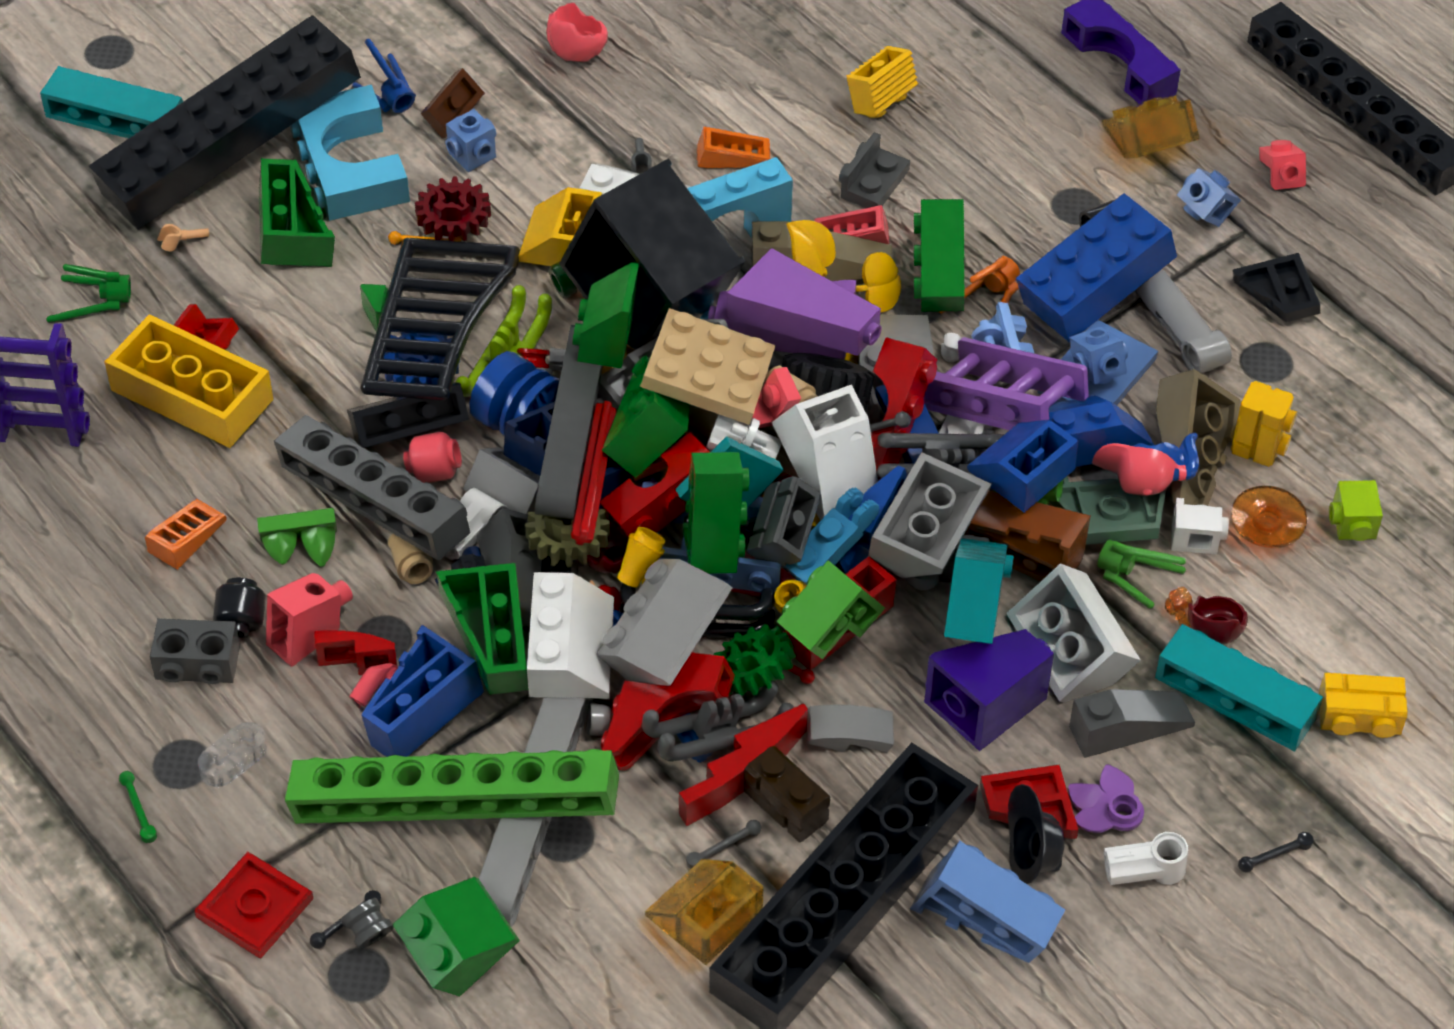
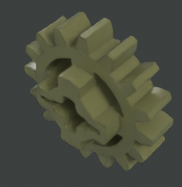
(553, 538)

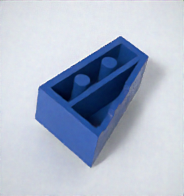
(421, 696)

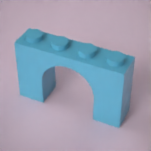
(345, 186)
(759, 190)

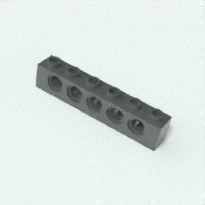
(373, 487)

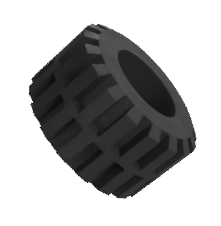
(830, 374)

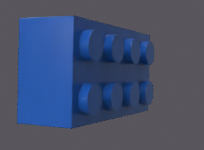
(1097, 267)

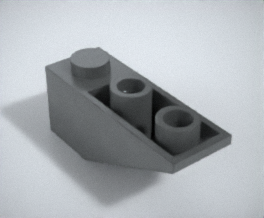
(505, 542)

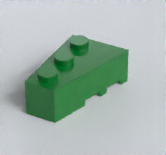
(289, 219)
(644, 424)
(489, 620)

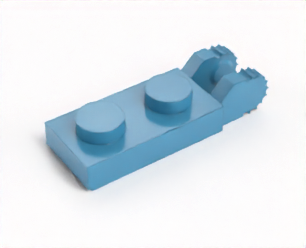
(835, 533)

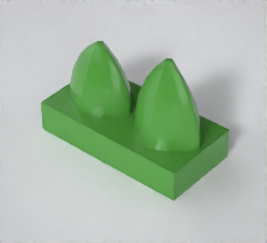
(314, 527)

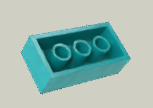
(976, 590)

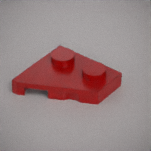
(1044, 781)

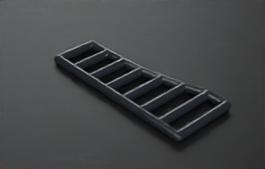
(459, 330)

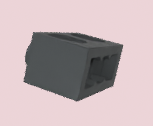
(187, 649)

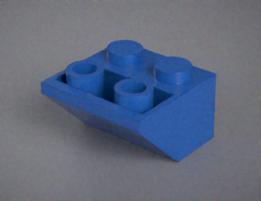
(1027, 462)

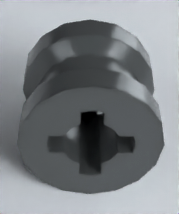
(367, 923)

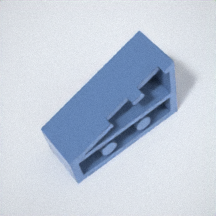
(990, 901)

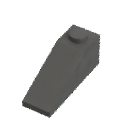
(1126, 718)

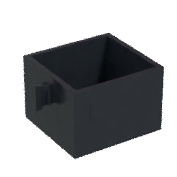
(669, 236)

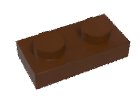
(452, 100)

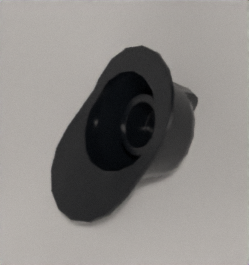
(1034, 836)

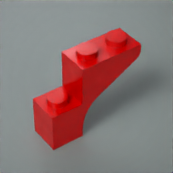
(699, 680)

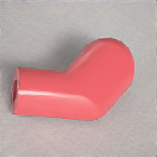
(371, 681)

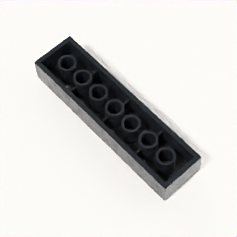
(224, 121)
(842, 890)

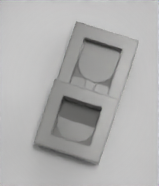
(843, 725)

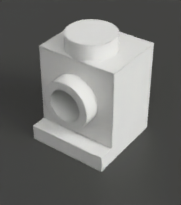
(1197, 528)

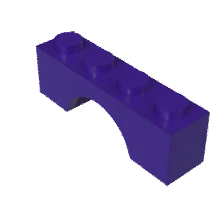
(1098, 27)

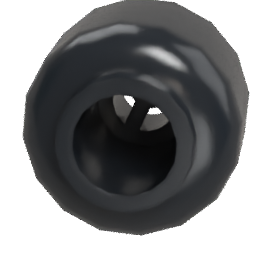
(241, 603)

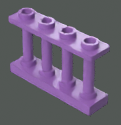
(999, 406)

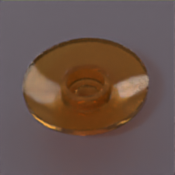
(1269, 505)

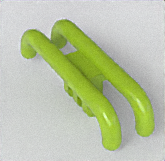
(507, 334)

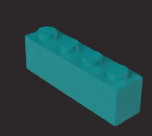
(103, 102)
(1238, 687)

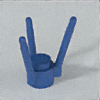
(395, 90)

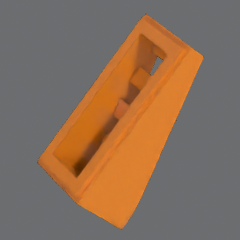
(723, 149)
(178, 553)

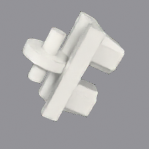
(745, 434)

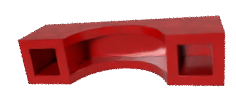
(906, 374)

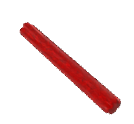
(592, 475)

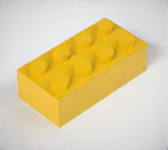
(189, 380)

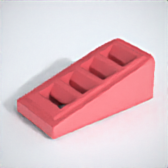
(869, 221)

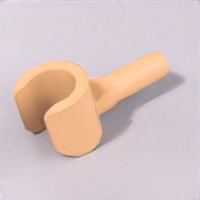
(172, 234)

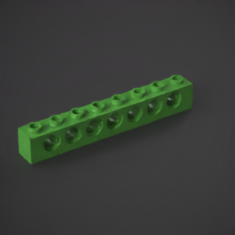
(453, 787)

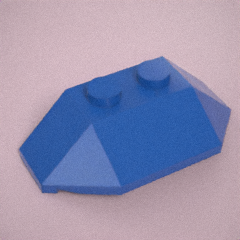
(1096, 424)

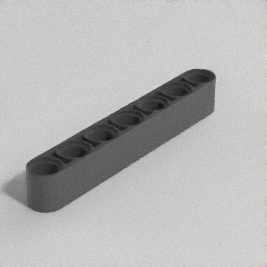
(568, 435)

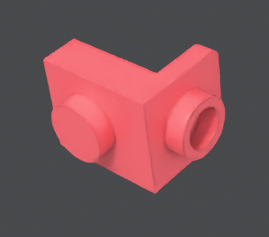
(1285, 163)

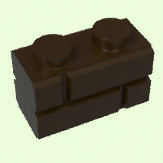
(786, 793)

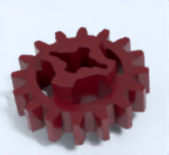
(453, 209)

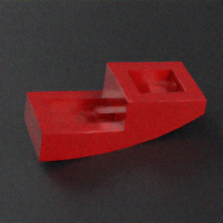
(348, 647)

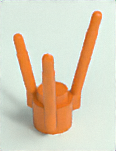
(996, 277)

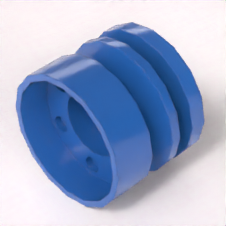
(510, 389)

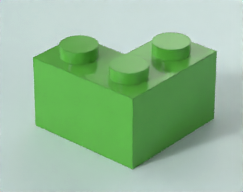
(828, 609)

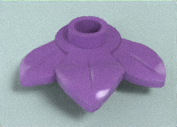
(1101, 803)

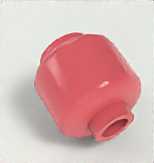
(433, 457)

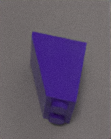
(989, 686)

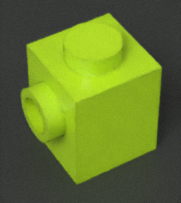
(1356, 510)

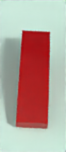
(726, 774)

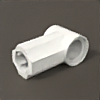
(480, 511)
(1144, 860)

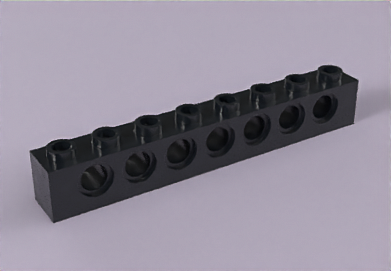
(1355, 96)

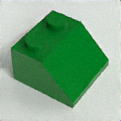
(607, 318)
(456, 935)

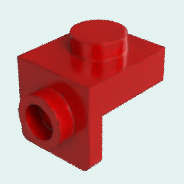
(213, 330)

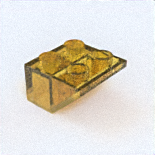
(1152, 126)
(708, 907)

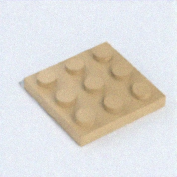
(708, 366)

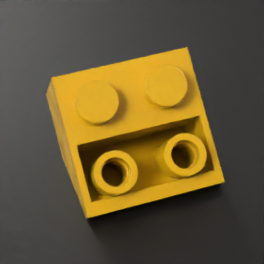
(555, 225)

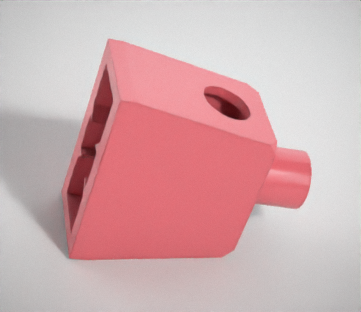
(300, 610)

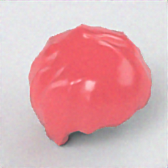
(574, 34)

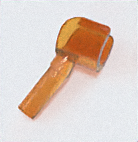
(1177, 603)

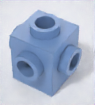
(471, 140)
(1208, 196)
(1101, 354)

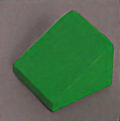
(373, 300)

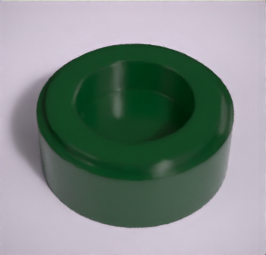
(561, 281)

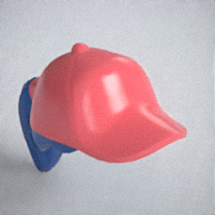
(1149, 468)

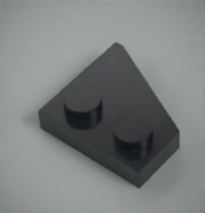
(1280, 286)

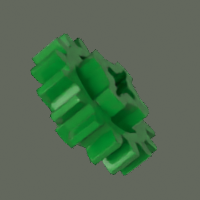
(758, 658)

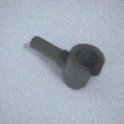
(640, 157)

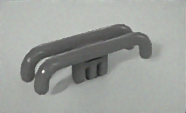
(948, 448)
(713, 724)

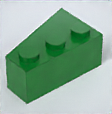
(940, 255)
(716, 512)

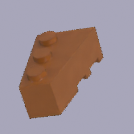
(1035, 538)

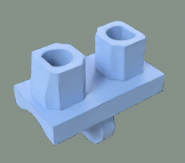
(1003, 329)

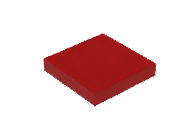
(254, 904)

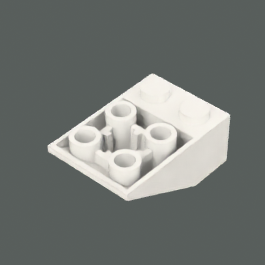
(829, 445)

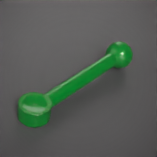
(147, 832)

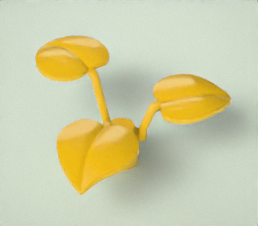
(815, 249)

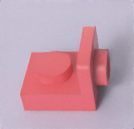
(776, 397)

